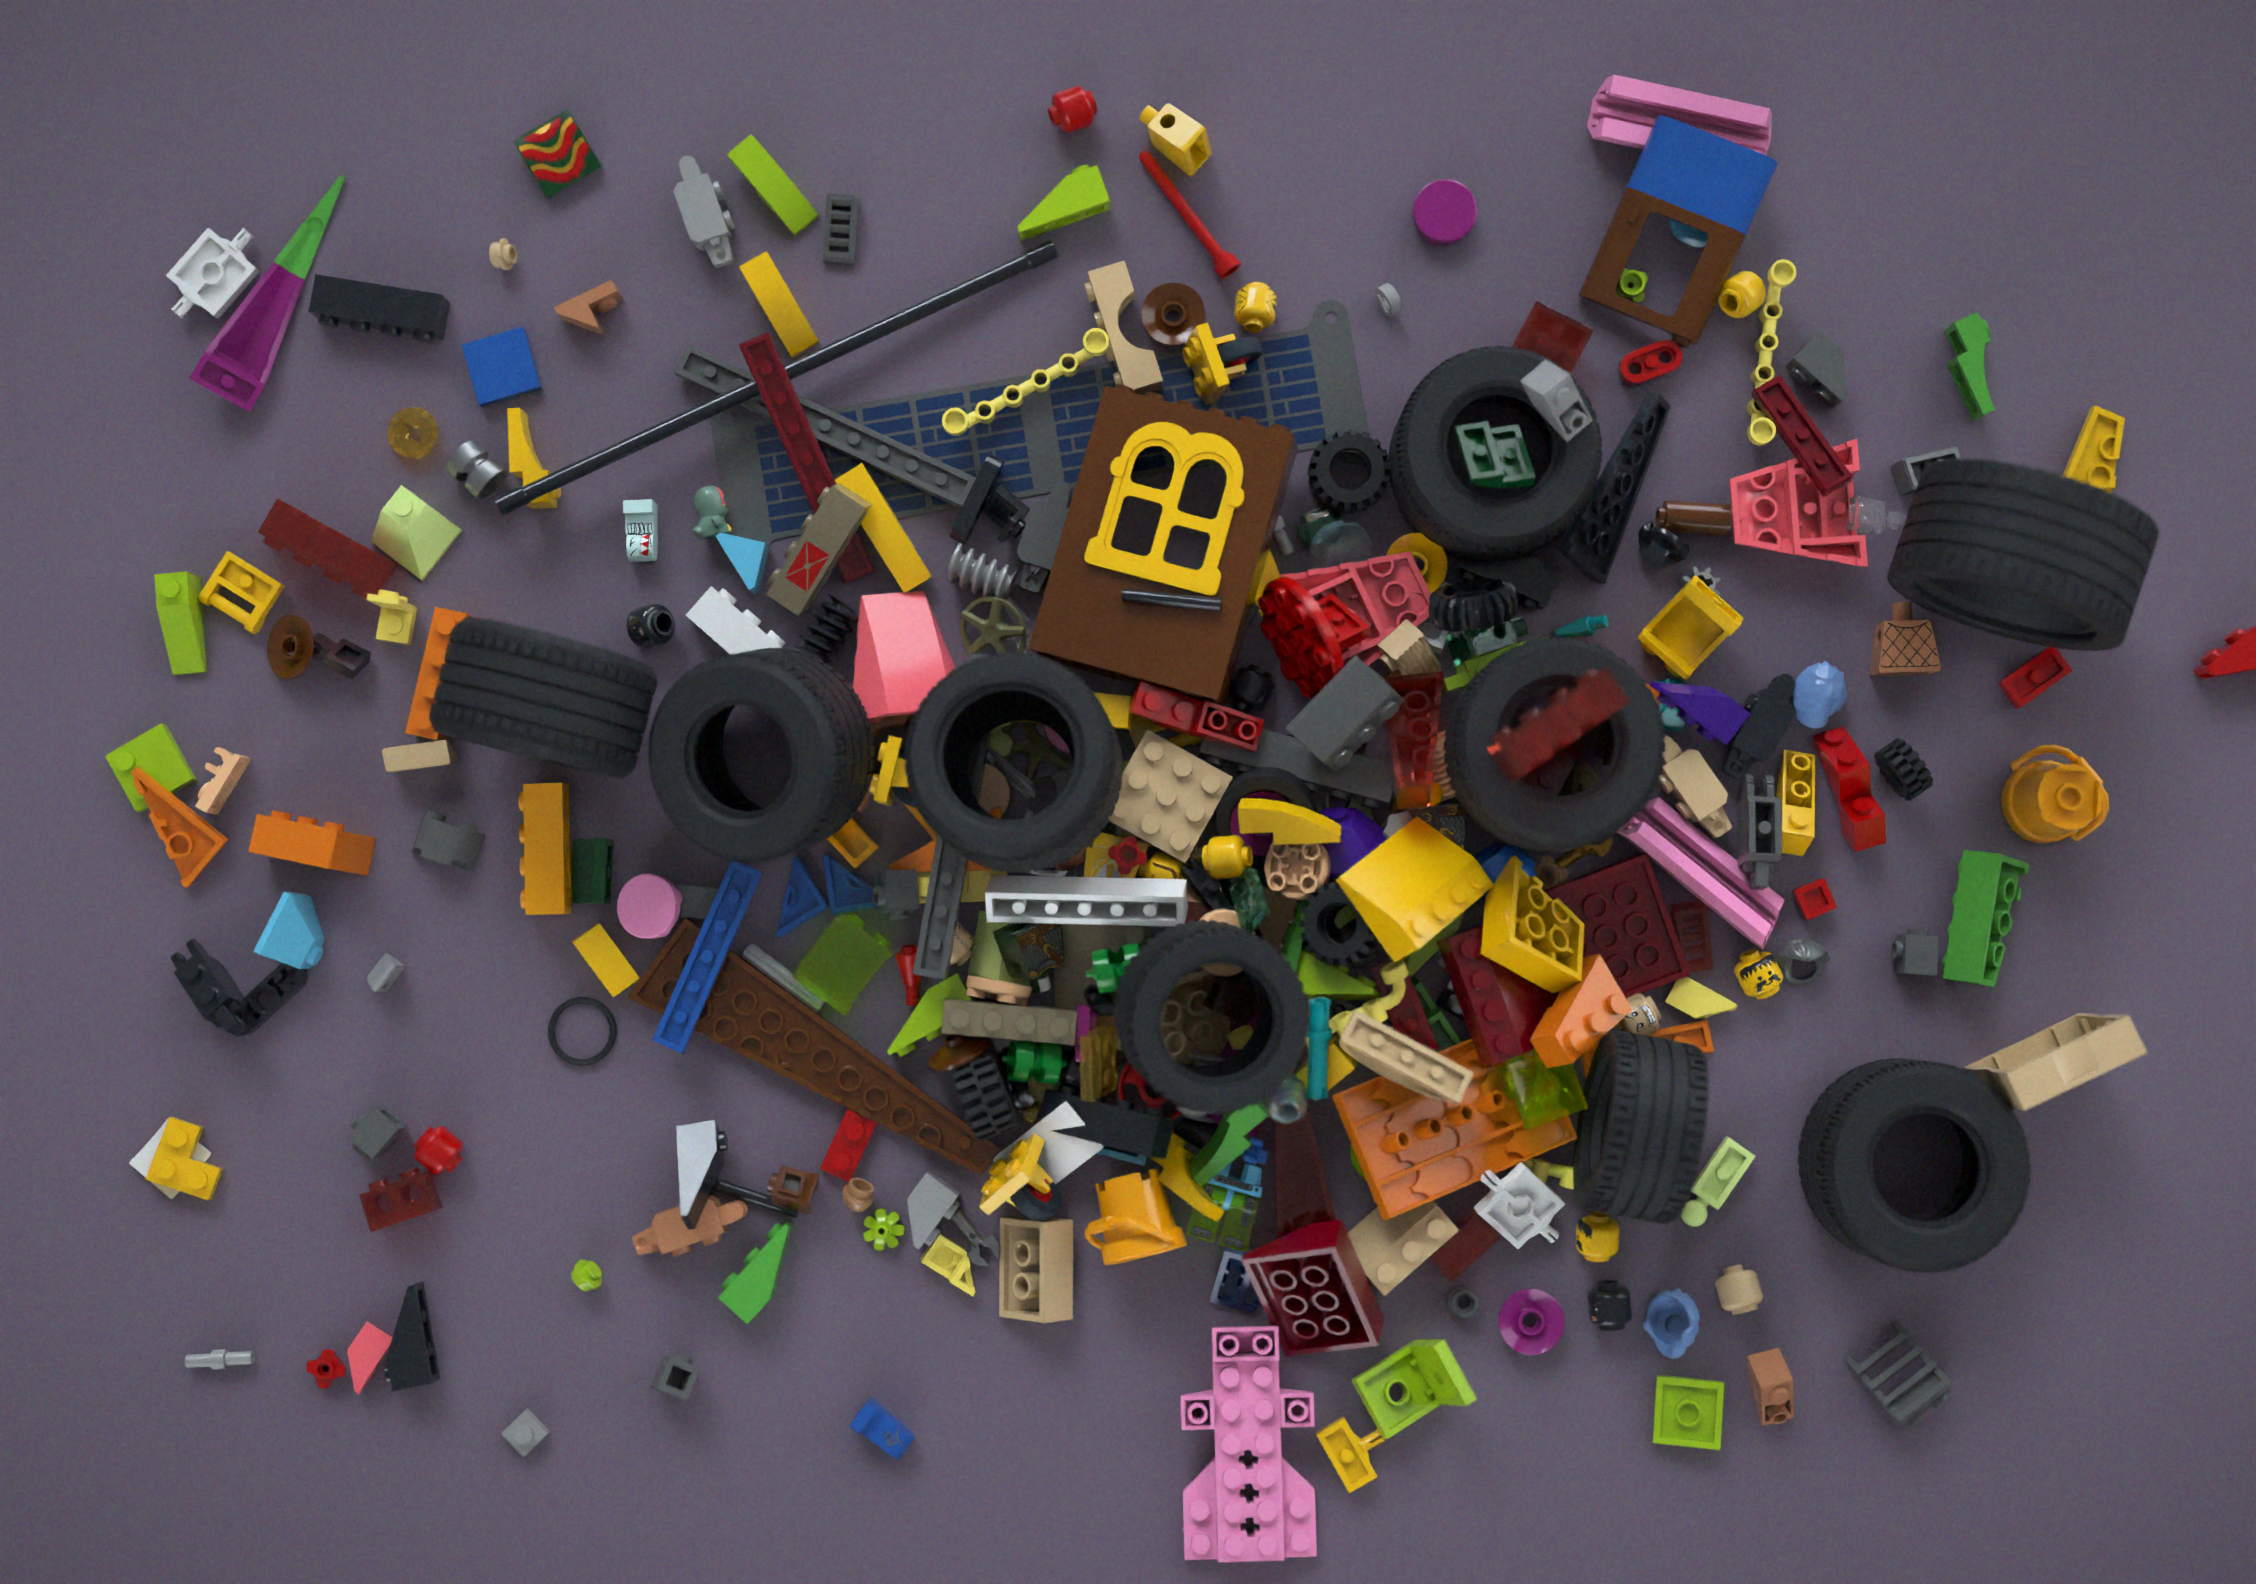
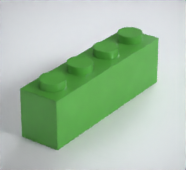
(1981, 916)

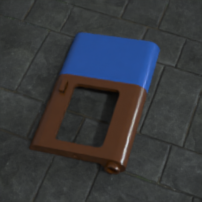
(1696, 183)

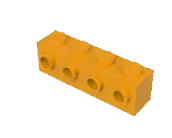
(546, 849)

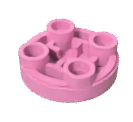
(649, 906)

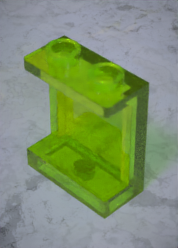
(842, 961)

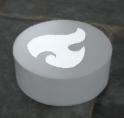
(1388, 299)

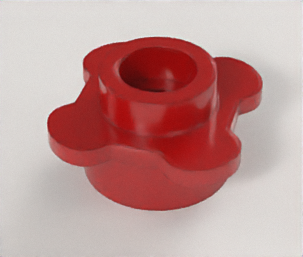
(1137, 857)
(329, 1359)

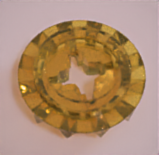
(398, 432)

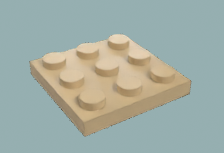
(1168, 796)

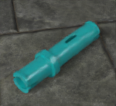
(1318, 1048)

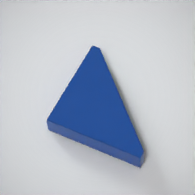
(845, 889)
(801, 899)

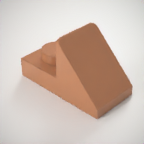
(582, 308)

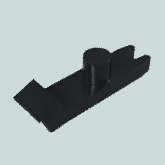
(1205, 887)

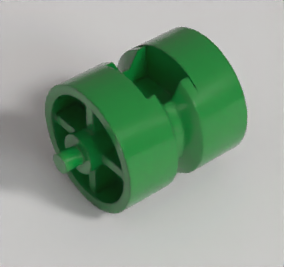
(1110, 966)
(1033, 1061)

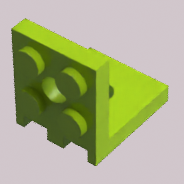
(1427, 1379)

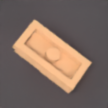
(216, 792)

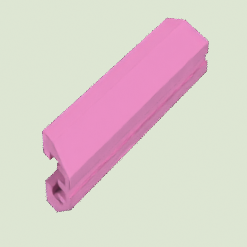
(1628, 108)
(1704, 870)

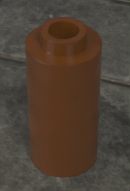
(1695, 517)

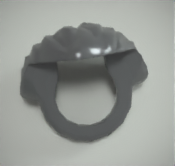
(1804, 950)

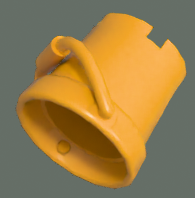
(2053, 799)
(1134, 1219)

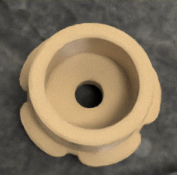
(502, 254)

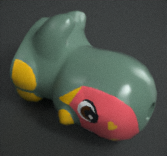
(711, 509)

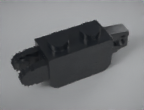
(1763, 728)
(211, 988)

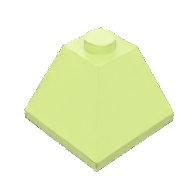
(413, 532)

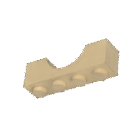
(1112, 292)

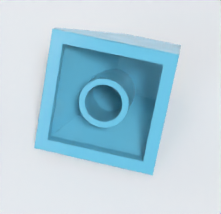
(293, 933)

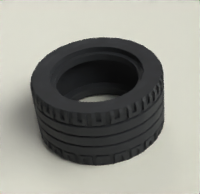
(1265, 1057)
(1641, 1127)

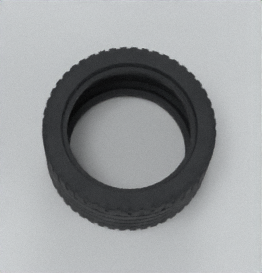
(2023, 554)

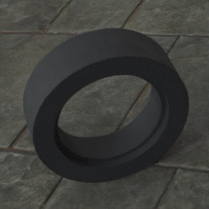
(1261, 779)

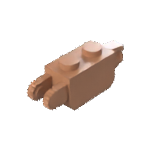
(671, 1234)

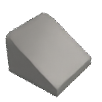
(384, 973)

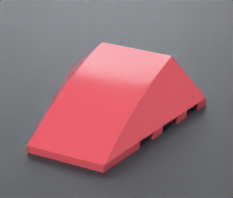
(1787, 514)
(1376, 590)
(897, 653)

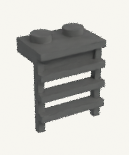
(1917, 1394)

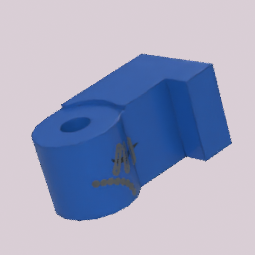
(883, 1428)

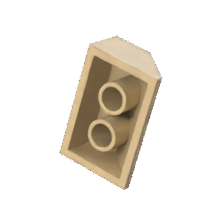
(1399, 1244)
(1036, 1269)

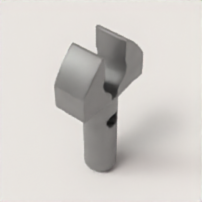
(975, 1239)

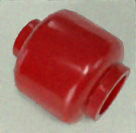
(1072, 109)
(438, 1150)

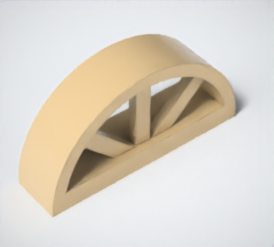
(1403, 1059)

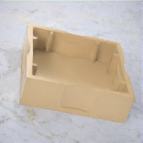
(2059, 1058)

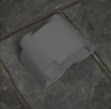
(447, 842)

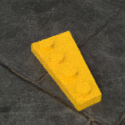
(2097, 449)

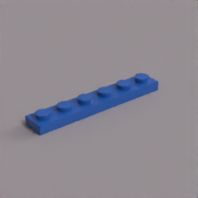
(707, 956)

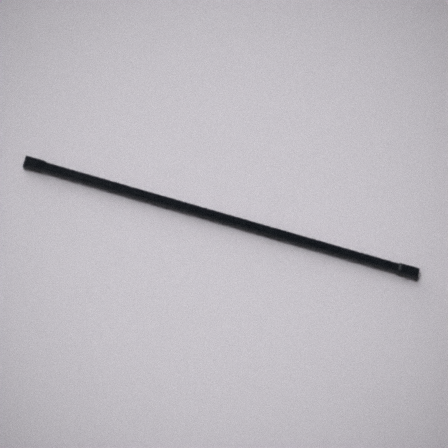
(525, 494)

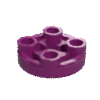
(1444, 212)

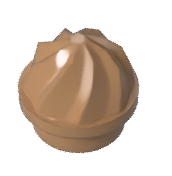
(858, 1194)

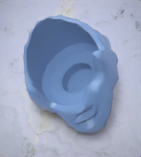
(1818, 694)
(1672, 1322)

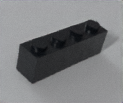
(379, 307)
(1113, 1124)

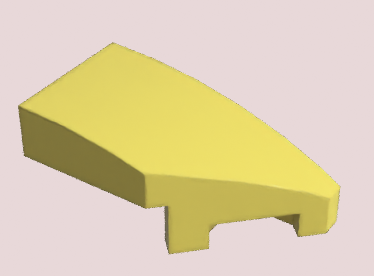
(1697, 999)
(951, 1262)

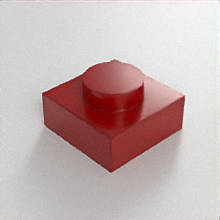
(1814, 899)

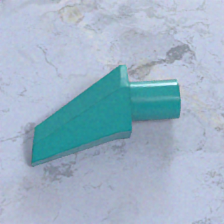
(1582, 627)

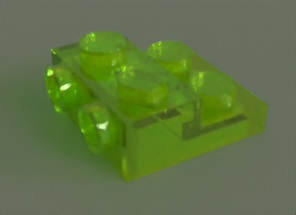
(1540, 1091)

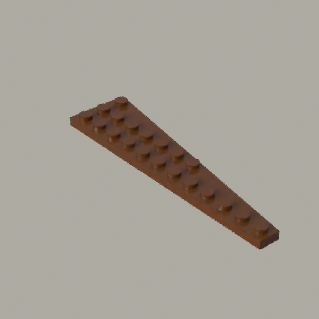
(789, 1038)

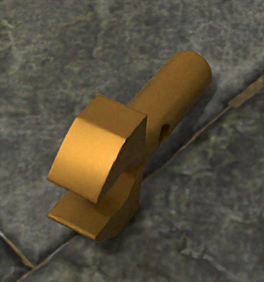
(1577, 853)

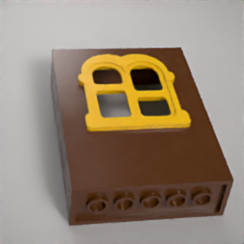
(1167, 646)

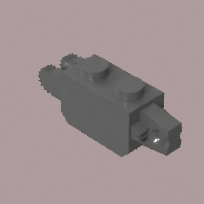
(1042, 537)
(1759, 831)

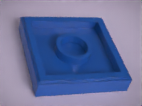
(501, 366)

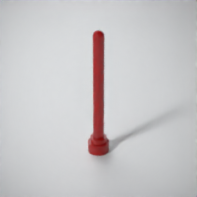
(1224, 263)

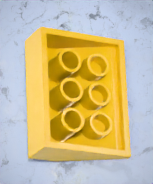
(1413, 886)

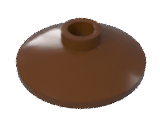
(1172, 298)
(290, 647)
(958, 1051)

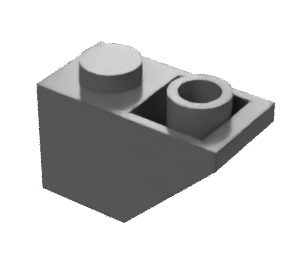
(1821, 368)

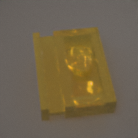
(1098, 1062)

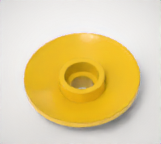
(1433, 555)

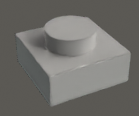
(525, 1432)

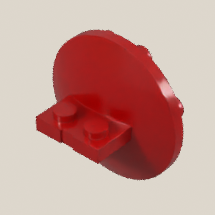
(1308, 633)

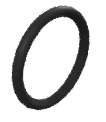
(551, 1031)

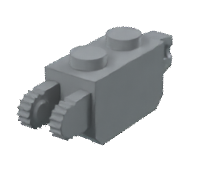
(702, 212)

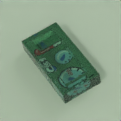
(1249, 899)

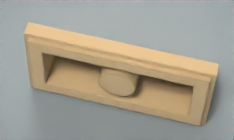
(418, 756)

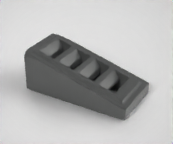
(841, 201)
(1907, 473)

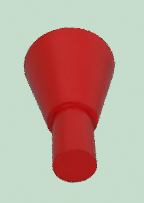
(906, 960)

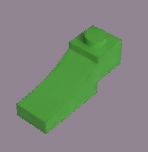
(1968, 341)
(1227, 1142)

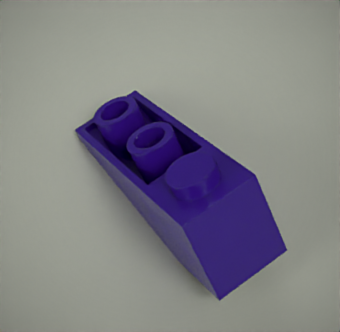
(1707, 707)

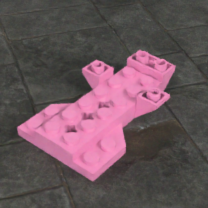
(1248, 1414)

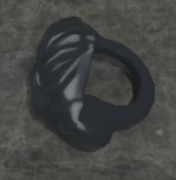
(1660, 546)

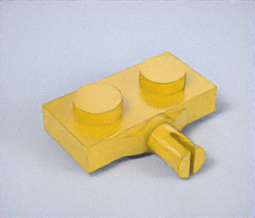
(1349, 1452)

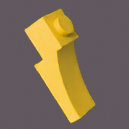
(523, 458)
(1179, 1179)

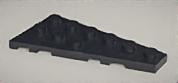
(1603, 519)

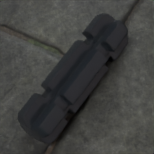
(1021, 1099)

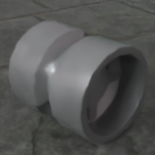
(480, 474)

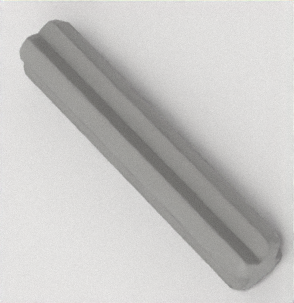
(782, 977)

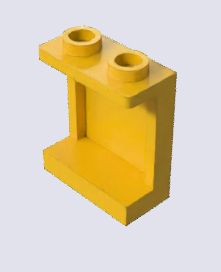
(1689, 628)

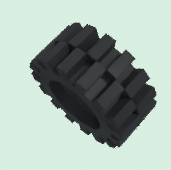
(1903, 769)

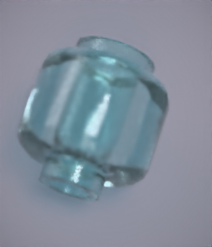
(1288, 1102)

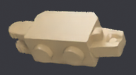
(1695, 788)

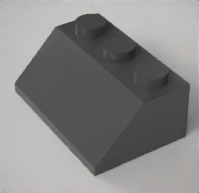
(1345, 713)

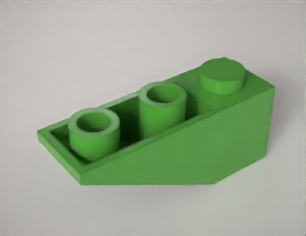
(757, 1283)

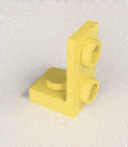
(396, 617)

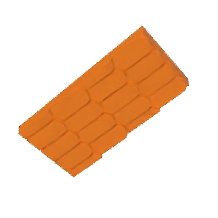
(1430, 1147)

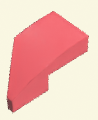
(366, 1354)

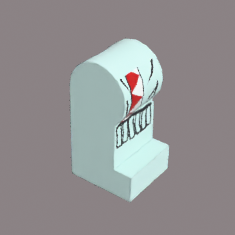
(641, 529)

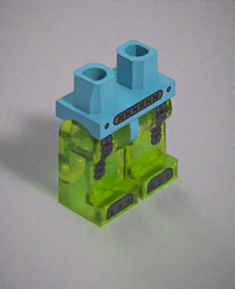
(1240, 1202)

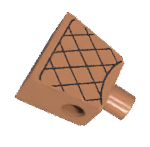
(1904, 645)

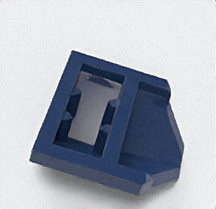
(1232, 1284)

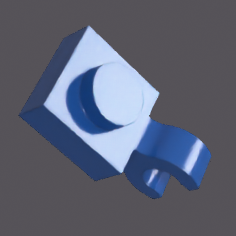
(1255, 1152)

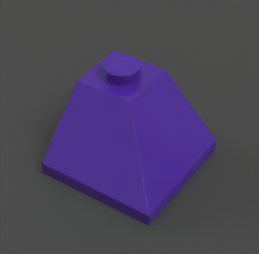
(1358, 838)

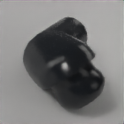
(1100, 1003)

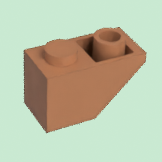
(1771, 1386)

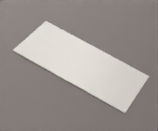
(1060, 1152)

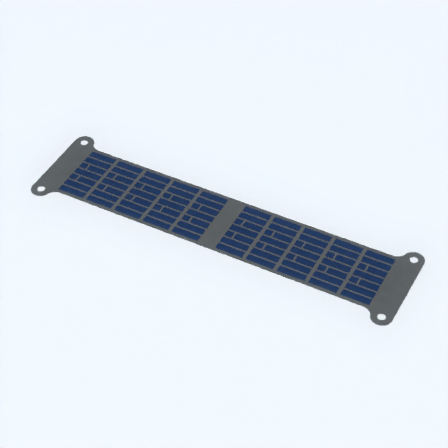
(1300, 382)

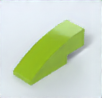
(772, 184)

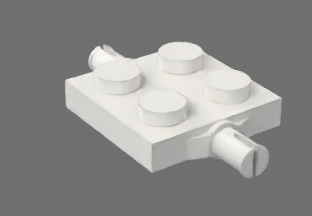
(212, 273)
(1519, 1205)

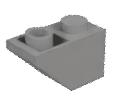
(1557, 399)
(928, 1205)

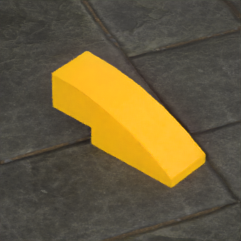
(779, 304)
(1287, 821)

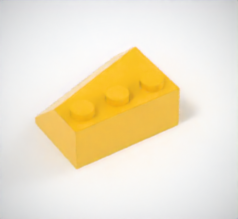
(1532, 931)

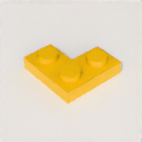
(174, 1161)

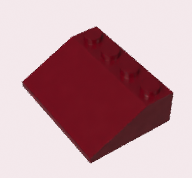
(1495, 1001)
(1315, 1290)

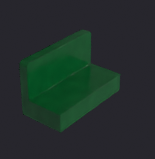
(592, 871)

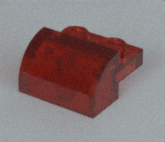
(1553, 336)

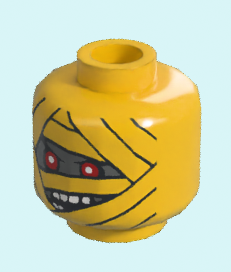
(1255, 307)

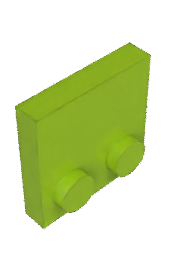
(156, 755)
(1688, 1412)

